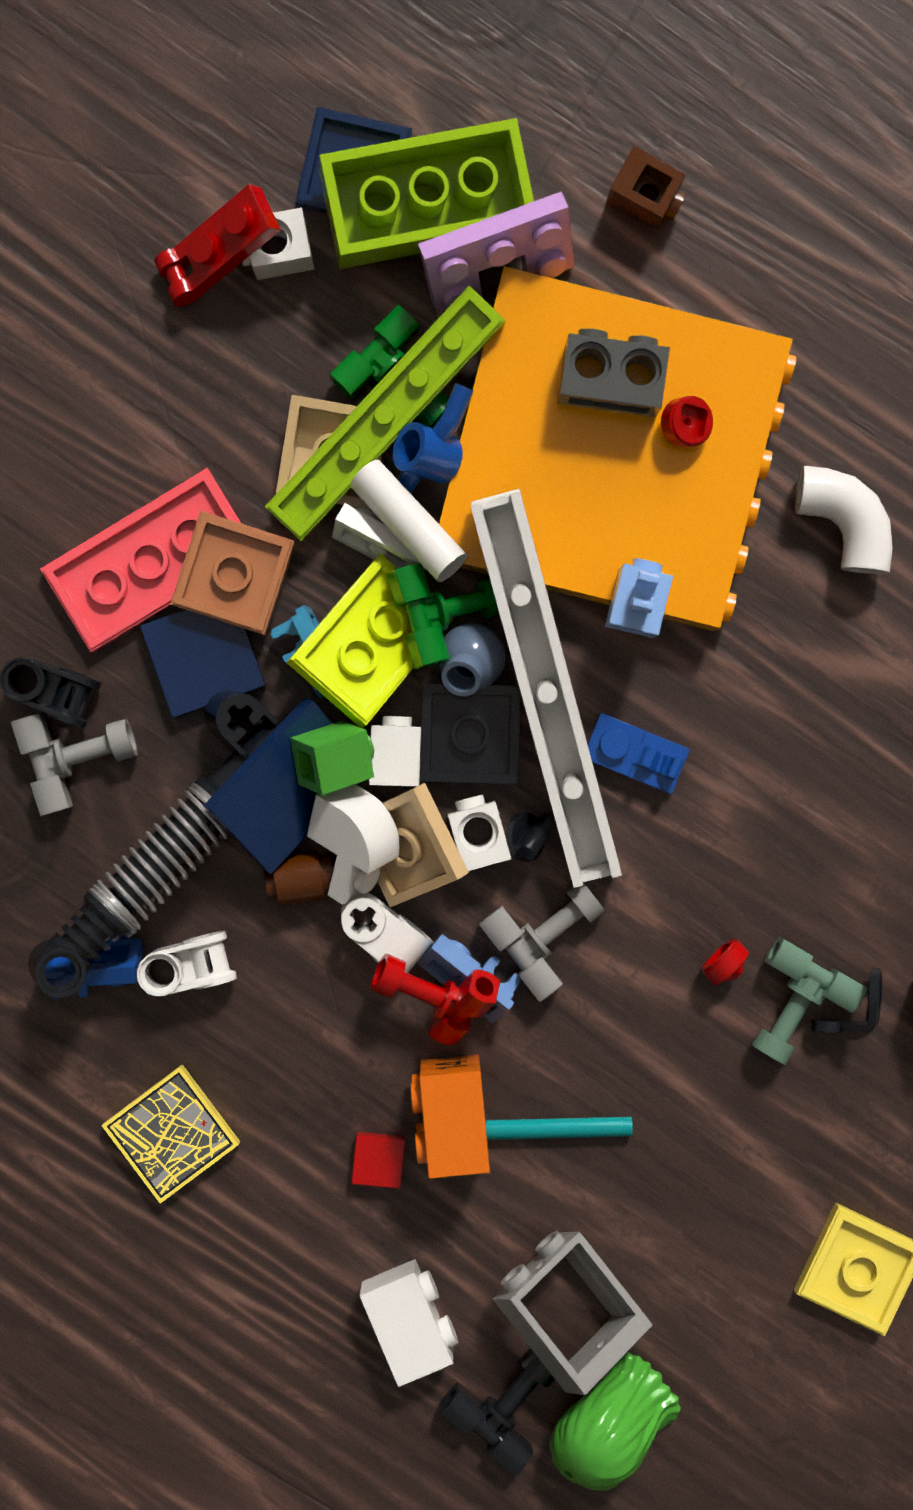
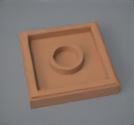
(233, 573)

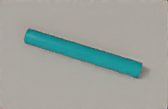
(559, 1128)

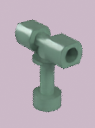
(809, 984)

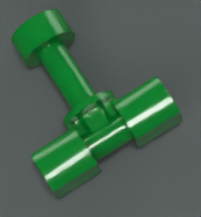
(380, 358)
(431, 612)

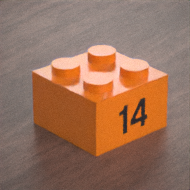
(453, 1116)

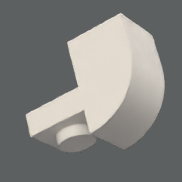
(359, 833)

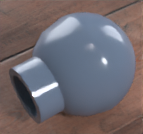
(474, 660)

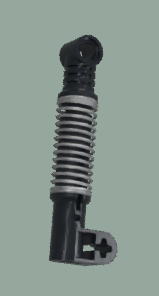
(158, 860)

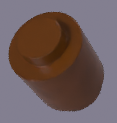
(300, 879)

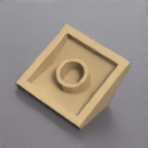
(307, 428)

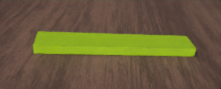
(385, 412)

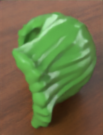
(613, 1425)

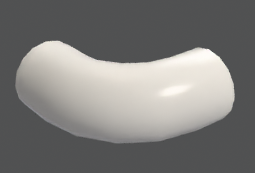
(854, 510)

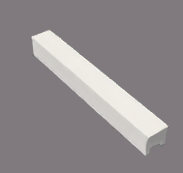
(545, 686)

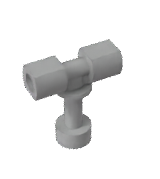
(54, 760)
(530, 947)

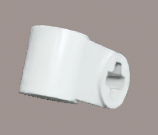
(387, 934)
(190, 965)

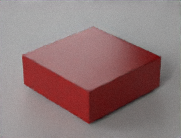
(378, 1160)

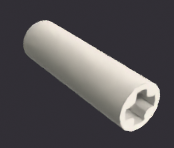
(408, 520)

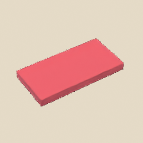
(134, 564)

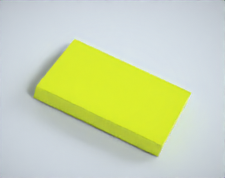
(359, 647)

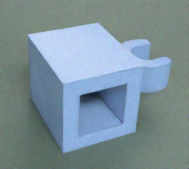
(639, 598)

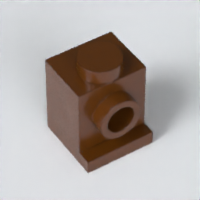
(647, 172)

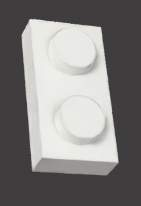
(368, 535)

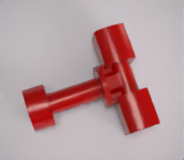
(452, 1005)

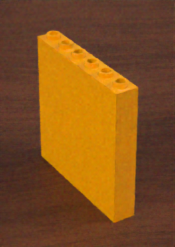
(610, 481)

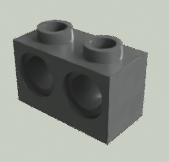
(612, 388)

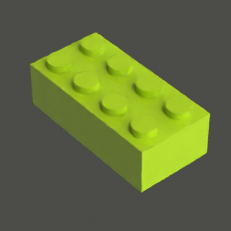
(420, 188)

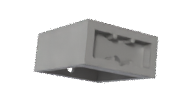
(610, 1341)

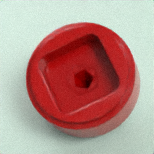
(687, 421)
(725, 962)

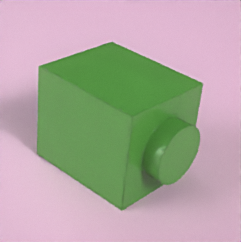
(333, 757)

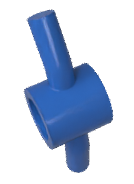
(432, 451)

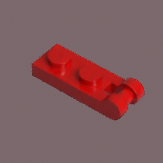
(218, 245)

